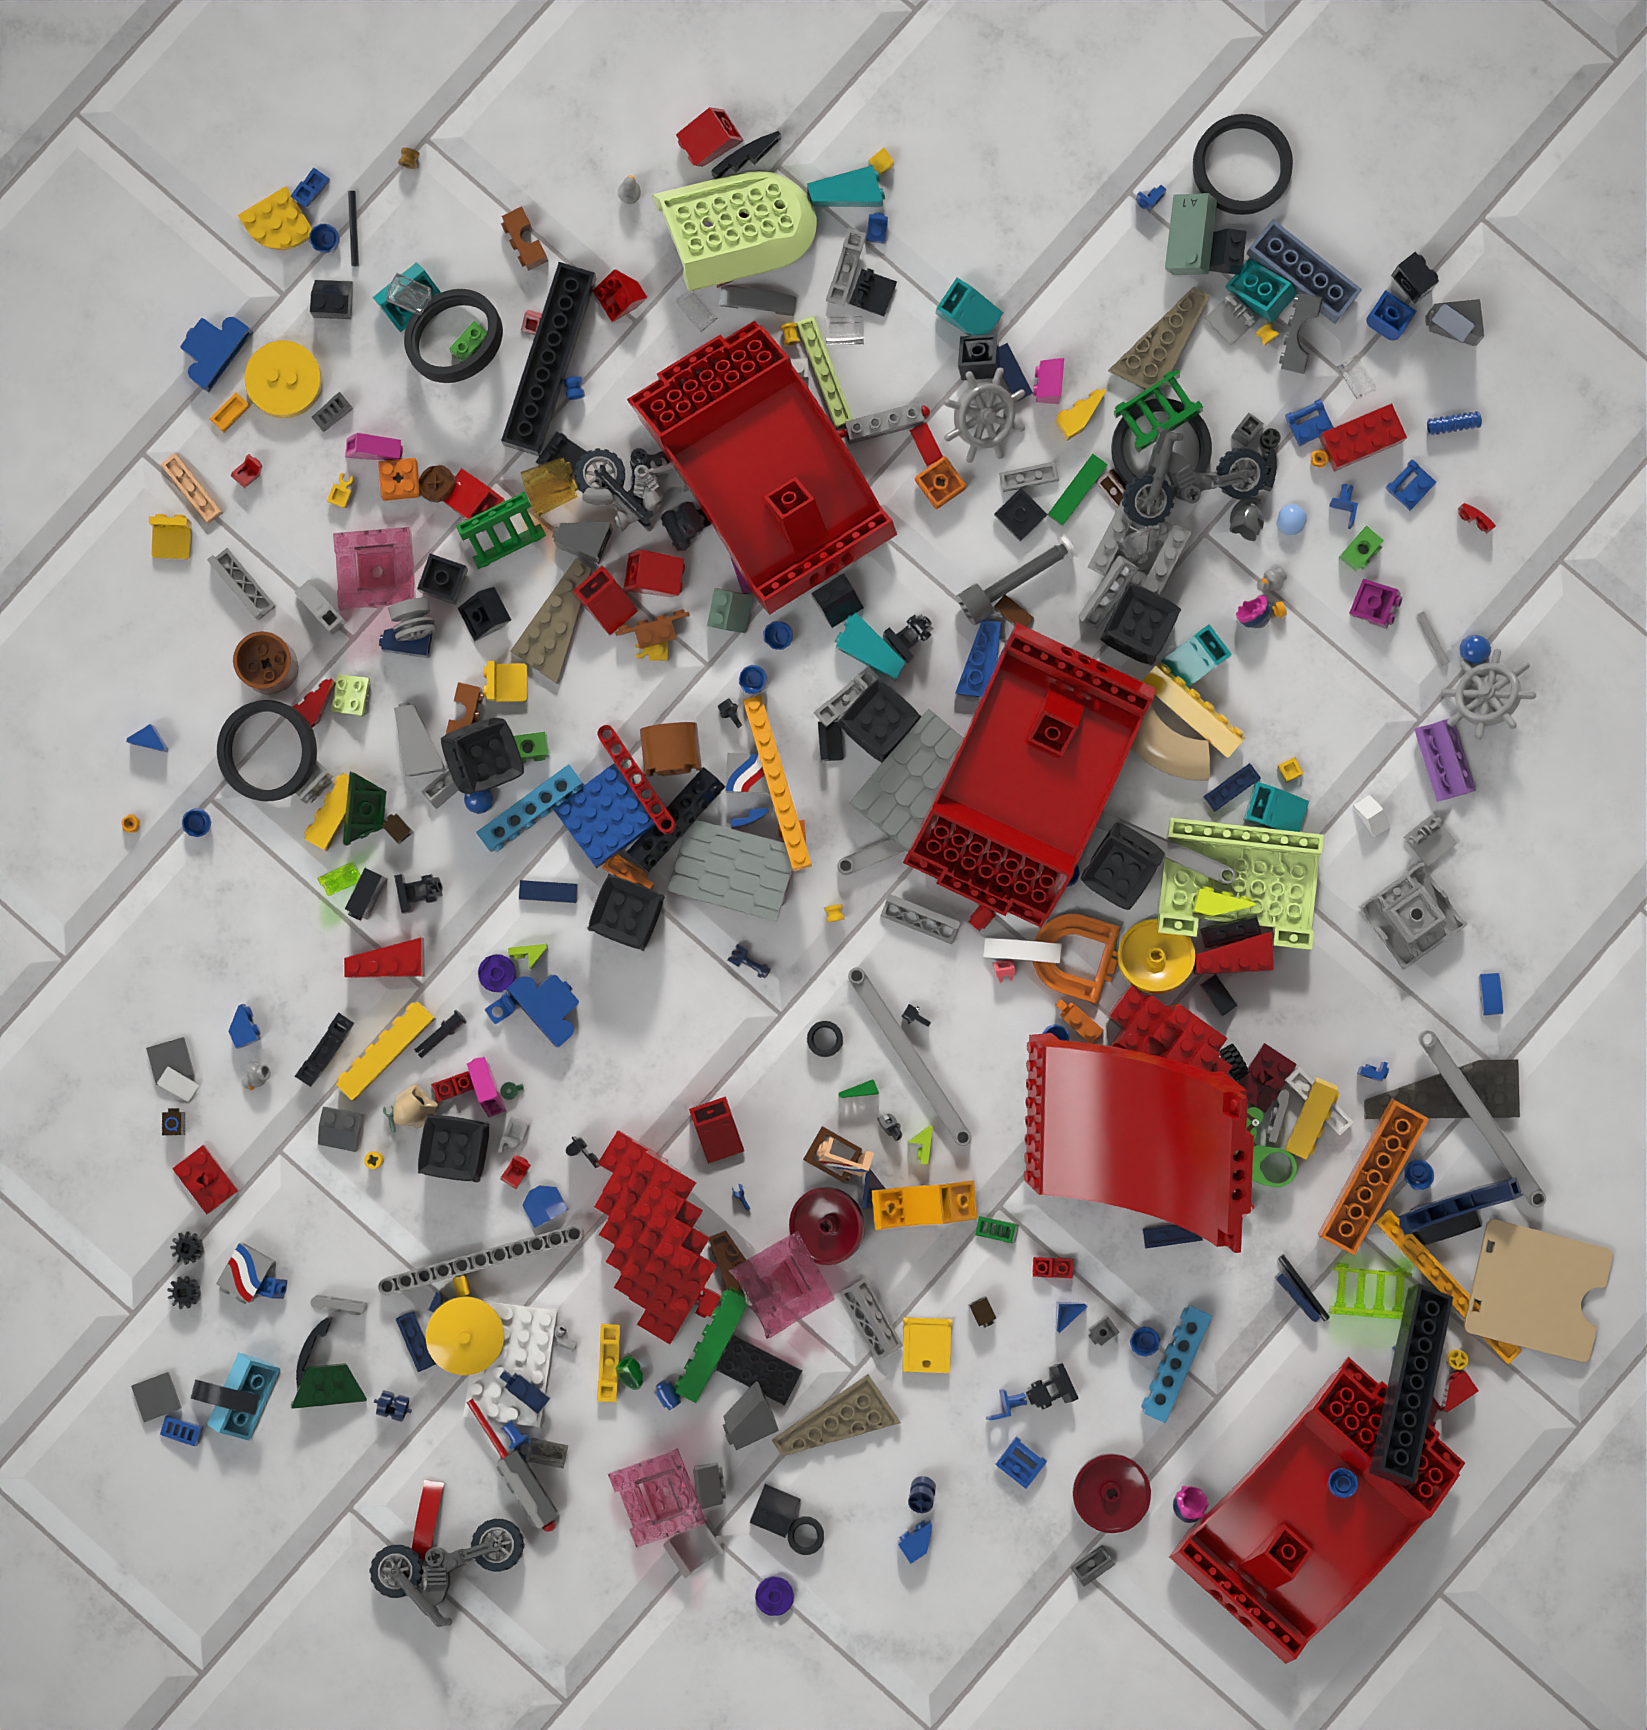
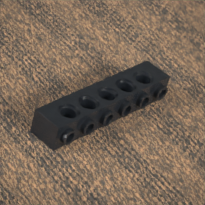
(684, 810)

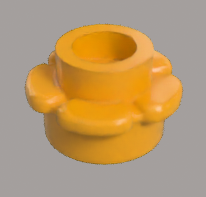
(1314, 458)
(1279, 609)
(125, 823)

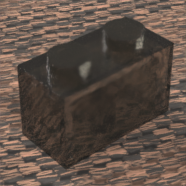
(546, 1453)

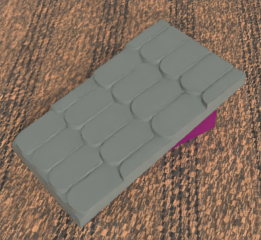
(908, 779)
(732, 870)

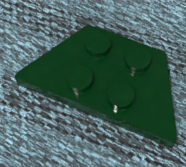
(363, 809)
(327, 1386)

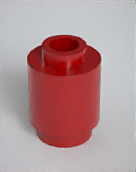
(981, 917)

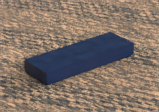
(1012, 373)
(1232, 787)
(548, 891)
(1168, 1236)
(1297, 1297)
(415, 1341)

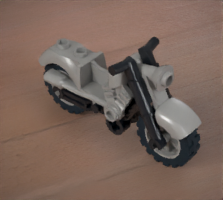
(649, 482)

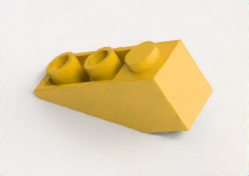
(1075, 420)

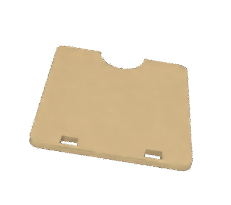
(1535, 1290)

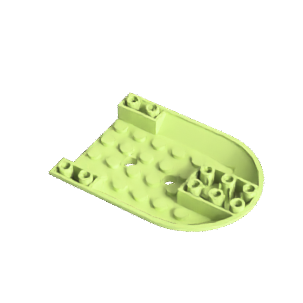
(771, 238)

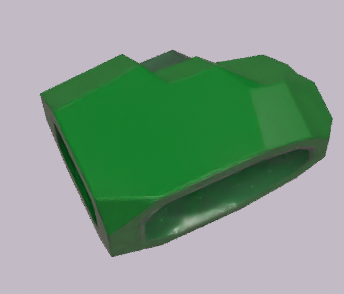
(629, 1372)

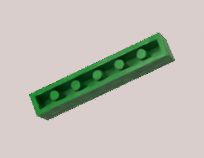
(712, 1346)

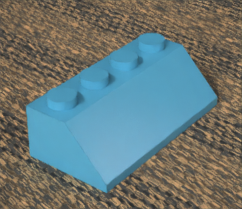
(246, 1375)

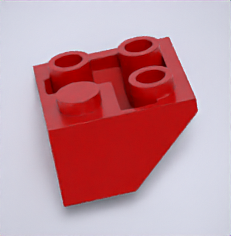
(619, 294)

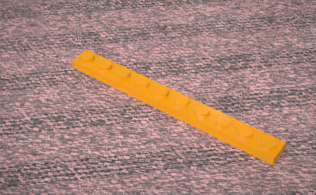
(777, 783)
(1437, 1276)

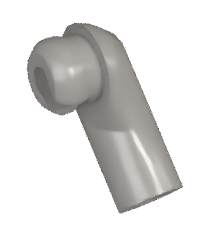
(562, 1338)

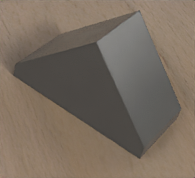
(1247, 429)

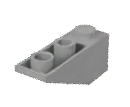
(320, 607)

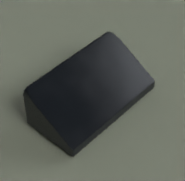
(1218, 995)

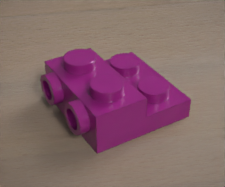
(1376, 603)

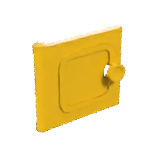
(929, 1341)

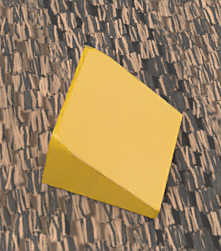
(881, 161)
(461, 1285)

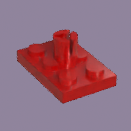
(205, 1179)

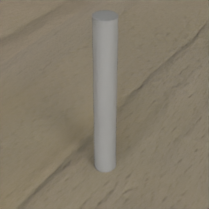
(1433, 638)

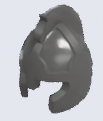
(1247, 518)

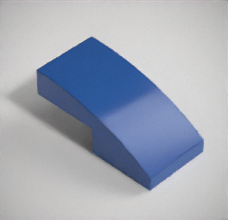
(310, 188)
(755, 815)
(1491, 994)

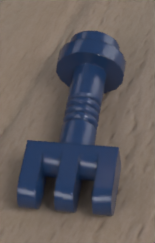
(763, 971)

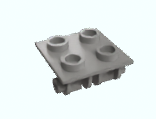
(1231, 318)
(1430, 840)

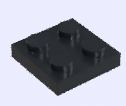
(1020, 514)

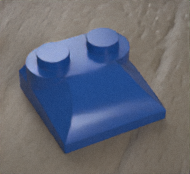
(1390, 316)

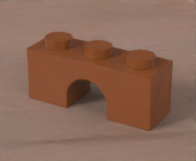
(532, 253)
(470, 697)

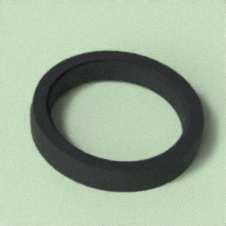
(1257, 124)
(477, 361)
(1196, 422)
(225, 757)

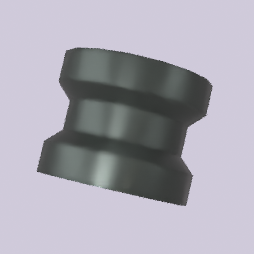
(1271, 435)

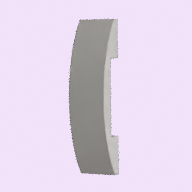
(846, 267)
(839, 704)

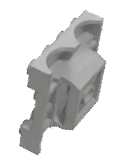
(1151, 573)
(1402, 934)

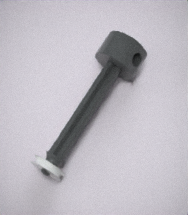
(977, 602)

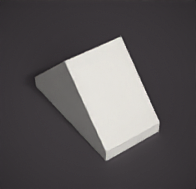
(1372, 815)

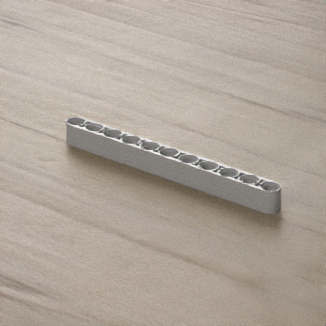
(471, 1259)

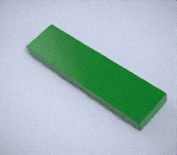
(1077, 489)

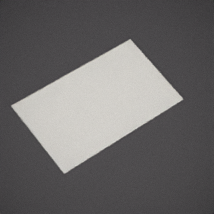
(178, 1084)

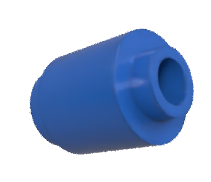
(666, 1394)

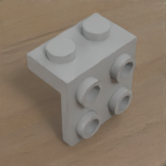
(319, 779)

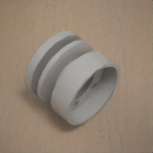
(410, 614)

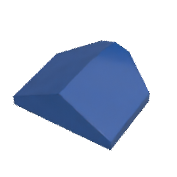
(543, 1204)

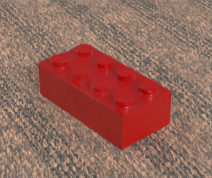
(1362, 437)

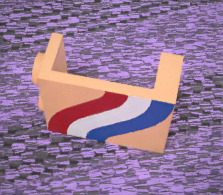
(858, 1169)

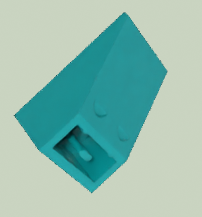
(968, 309)
(1197, 656)
(1275, 808)

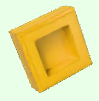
(1290, 769)

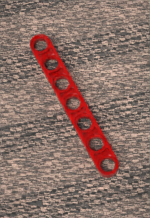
(640, 787)

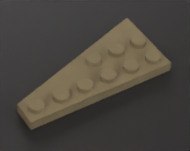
(1162, 345)
(551, 630)
(846, 1415)

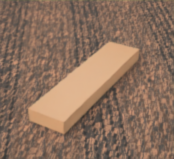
(191, 488)

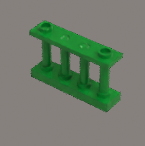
(1174, 420)
(493, 516)

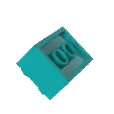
(1261, 290)

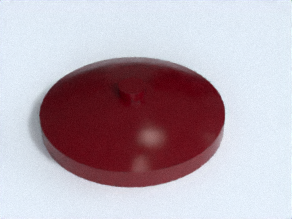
(828, 1224)
(1111, 1493)

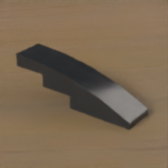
(752, 151)

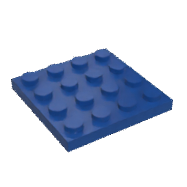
(605, 816)

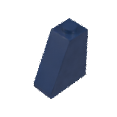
(417, 648)

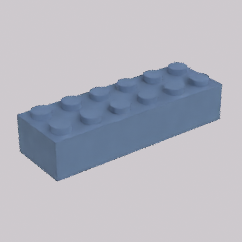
(1304, 269)

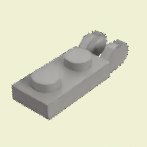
(1278, 1115)
(337, 1304)

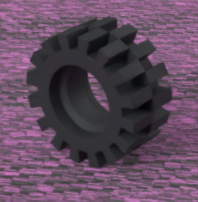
(1233, 1057)

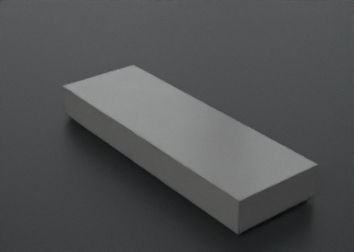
(1029, 476)

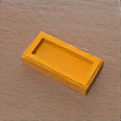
(229, 412)

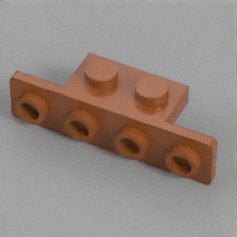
(654, 632)

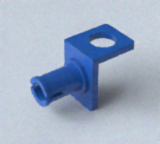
(1344, 503)
(507, 1005)
(1007, 1404)
(516, 1438)

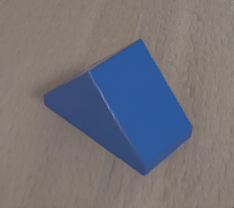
(148, 738)

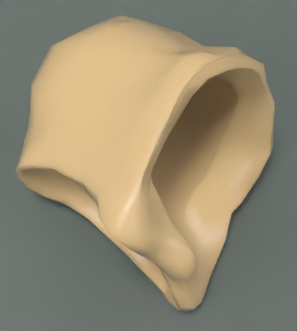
(409, 1110)

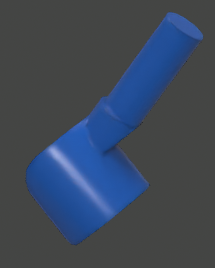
(740, 1195)

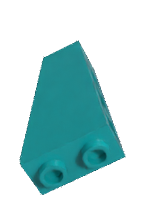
(848, 189)
(869, 648)

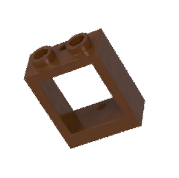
(815, 1145)

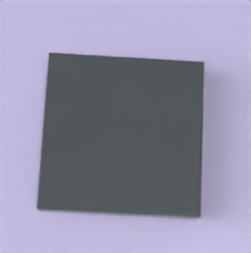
(172, 1055)
(156, 1397)

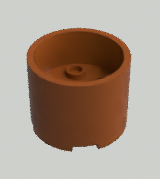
(261, 648)
(670, 748)

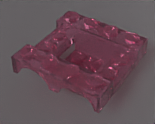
(380, 548)
(795, 1270)
(673, 1513)

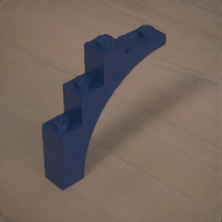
(1459, 1204)

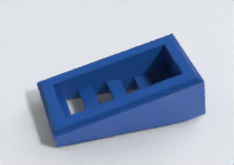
(196, 1434)

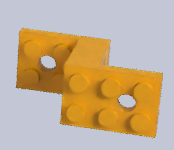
(924, 1205)

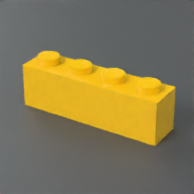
(331, 816)
(1311, 1118)

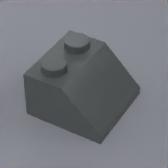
(339, 1128)
(708, 1485)

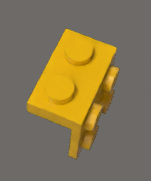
(170, 536)
(505, 682)

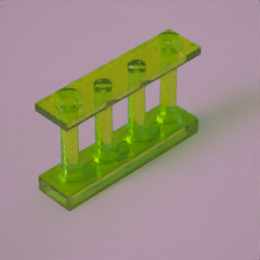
(1359, 1307)

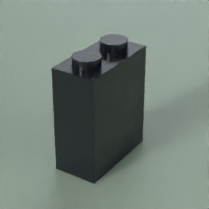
(365, 894)

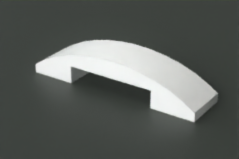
(1022, 950)

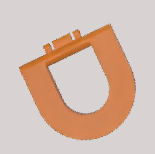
(1087, 928)

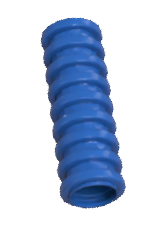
(1454, 423)

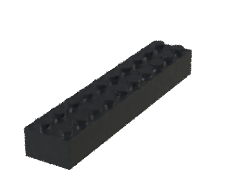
(549, 359)
(1411, 1385)

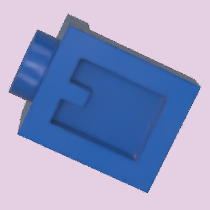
(1154, 195)
(877, 228)
(1370, 1071)
(272, 1287)

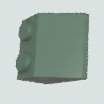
(730, 610)

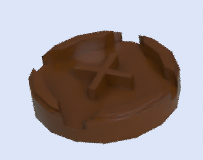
(436, 483)

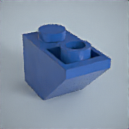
(242, 1028)
(916, 1543)

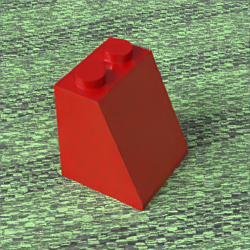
(708, 136)
(654, 573)

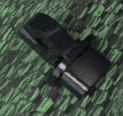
(729, 709)
(911, 1014)
(890, 1126)

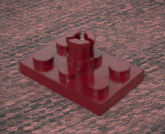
(1266, 1076)

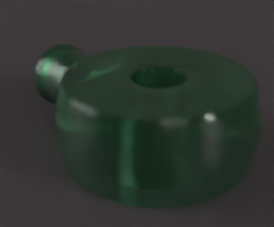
(514, 1090)

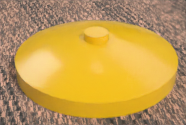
(1154, 959)
(464, 1335)

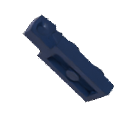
(525, 1391)

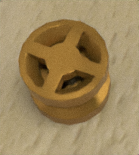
(408, 158)

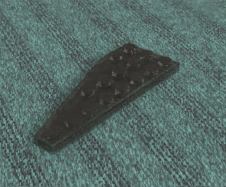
(1492, 1080)

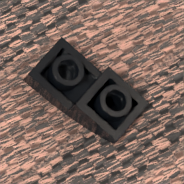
(1271, 464)

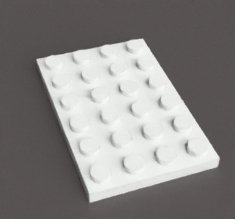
(524, 1351)

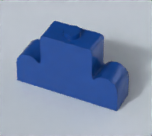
(213, 349)
(546, 1005)

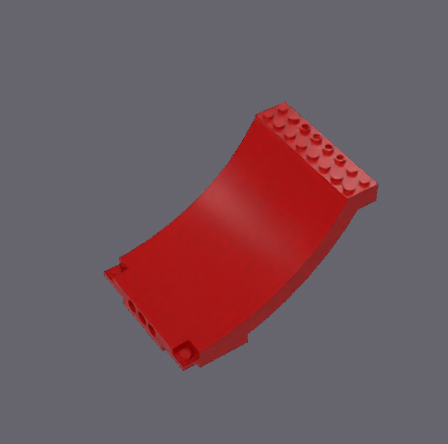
(763, 464)
(1030, 777)
(1139, 1135)
(1287, 1548)

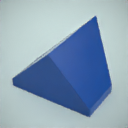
(1067, 1312)

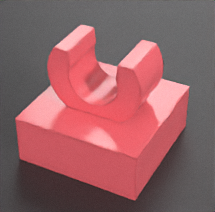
(1004, 968)

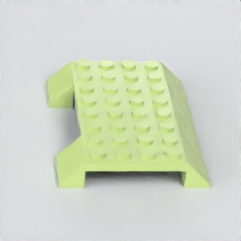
(1269, 865)

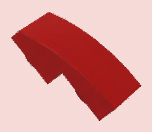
(926, 443)
(1469, 513)
(452, 1086)
(1053, 1267)

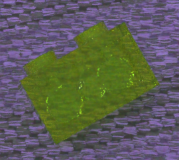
(340, 878)

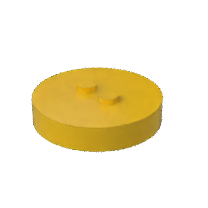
(283, 379)

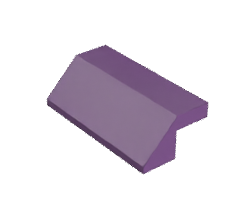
(1445, 760)

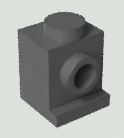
(1104, 1323)

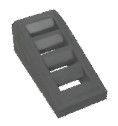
(327, 407)

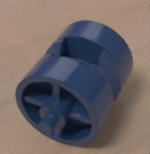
(396, 1407)
(922, 1494)

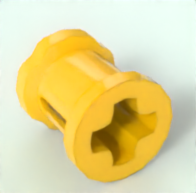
(790, 334)
(368, 1157)

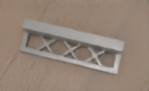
(240, 592)
(919, 910)
(874, 1317)

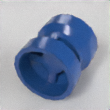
(574, 388)

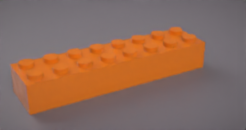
(1373, 1176)

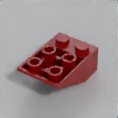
(471, 496)
(605, 600)
(716, 1130)

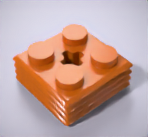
(390, 470)
(943, 471)

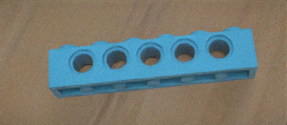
(487, 833)
(1178, 1374)

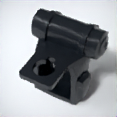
(684, 524)

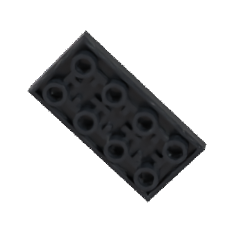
(751, 1364)

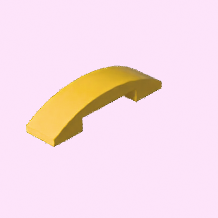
(608, 1361)

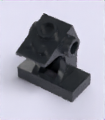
(922, 627)
(407, 893)
(1039, 1394)

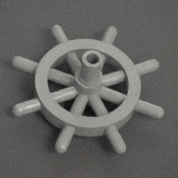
(984, 415)
(1488, 694)

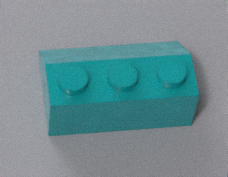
(399, 315)

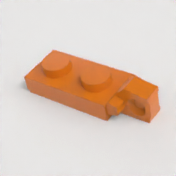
(624, 869)
(1079, 1021)

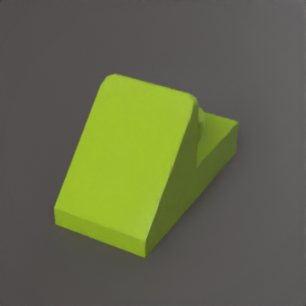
(534, 953)
(923, 1138)

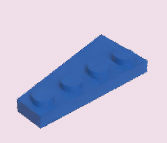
(980, 660)

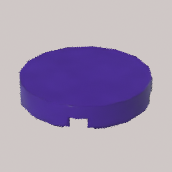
(496, 973)
(774, 1596)

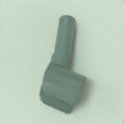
(390, 1119)

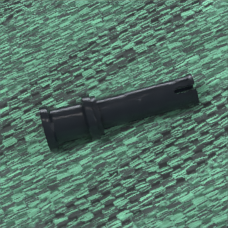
(447, 1028)

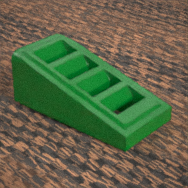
(864, 1089)
(1013, 1233)

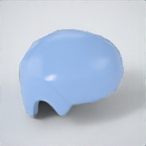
(1291, 519)

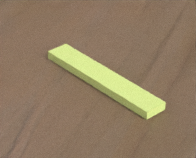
(824, 371)

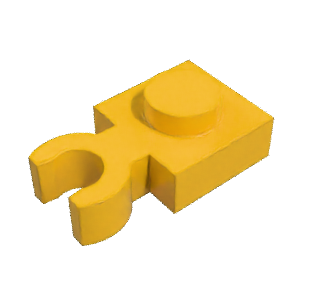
(340, 493)
(656, 652)

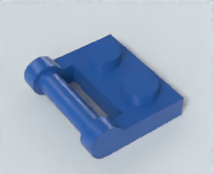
(1312, 428)
(1415, 490)
(1016, 1467)

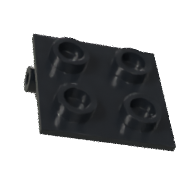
(872, 292)
(561, 447)
(579, 1145)

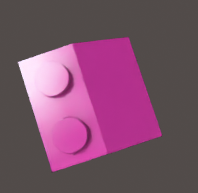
(1049, 381)

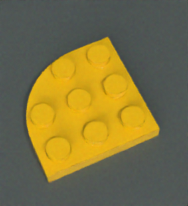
(277, 222)

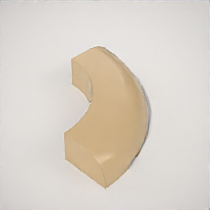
(1171, 751)

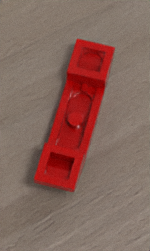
(427, 1517)

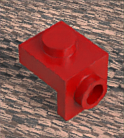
(247, 471)
(516, 1171)

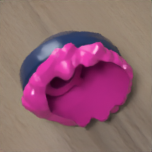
(1255, 612)
(1190, 1504)

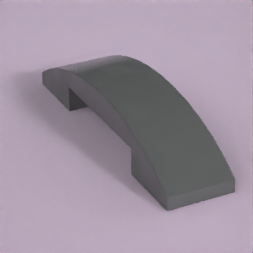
(757, 299)

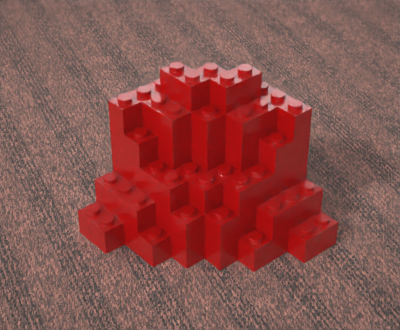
(1166, 1031)
(653, 1235)

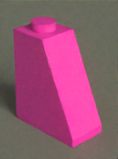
(373, 447)
(486, 1087)

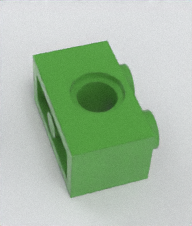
(468, 342)
(1365, 538)
(539, 742)

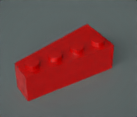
(1242, 956)
(396, 960)

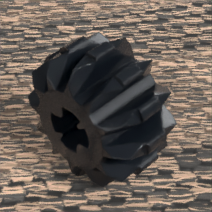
(180, 1245)
(176, 1294)

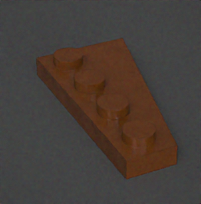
(727, 1257)

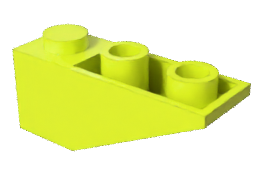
(1212, 903)

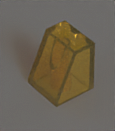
(549, 485)

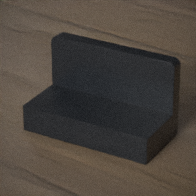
(830, 742)

